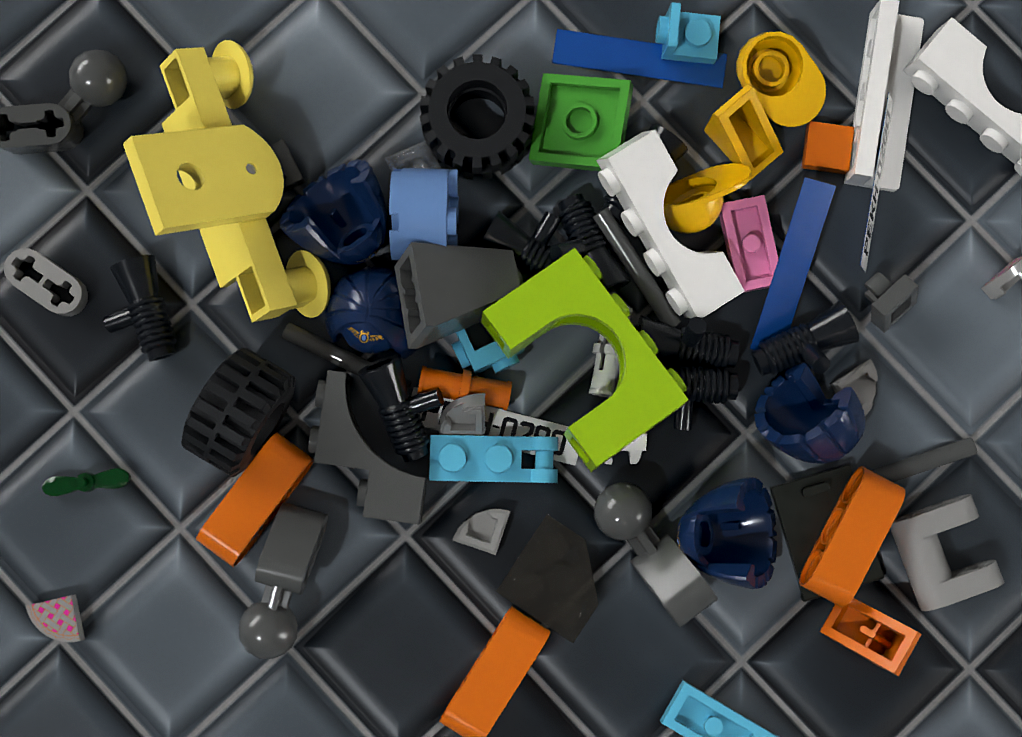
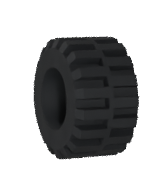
(468, 82)
(237, 411)

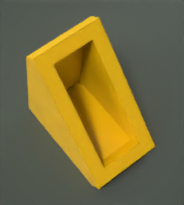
(744, 131)

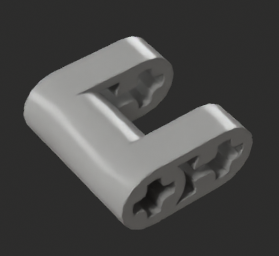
(925, 559)

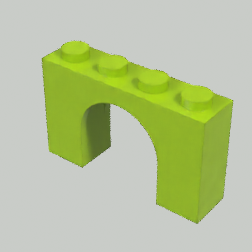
(573, 295)

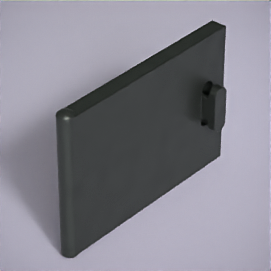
(806, 515)

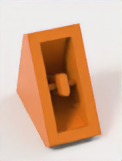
(871, 635)

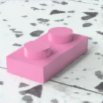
(749, 241)

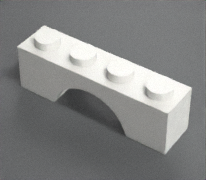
(952, 72)
(639, 178)

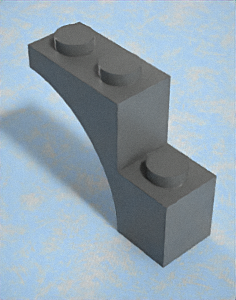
(339, 442)

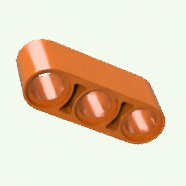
(254, 499)
(852, 536)
(495, 675)

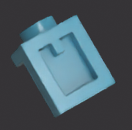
(688, 35)

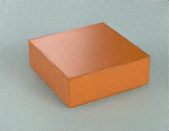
(827, 147)

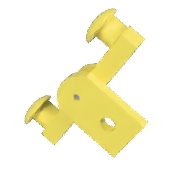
(227, 184)

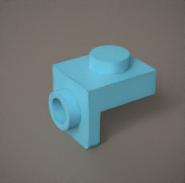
(484, 357)

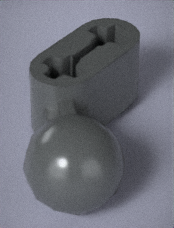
(95, 80)
(625, 514)
(284, 567)

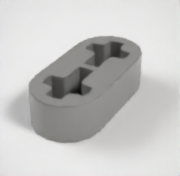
(40, 290)

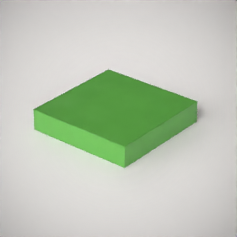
(579, 120)

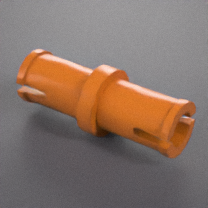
(457, 385)

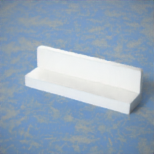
(888, 49)

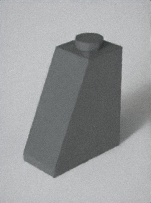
(450, 287)

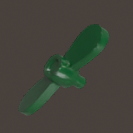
(86, 482)

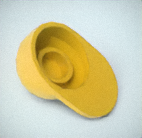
(782, 77)
(697, 199)

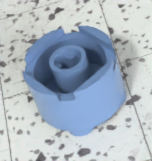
(423, 208)

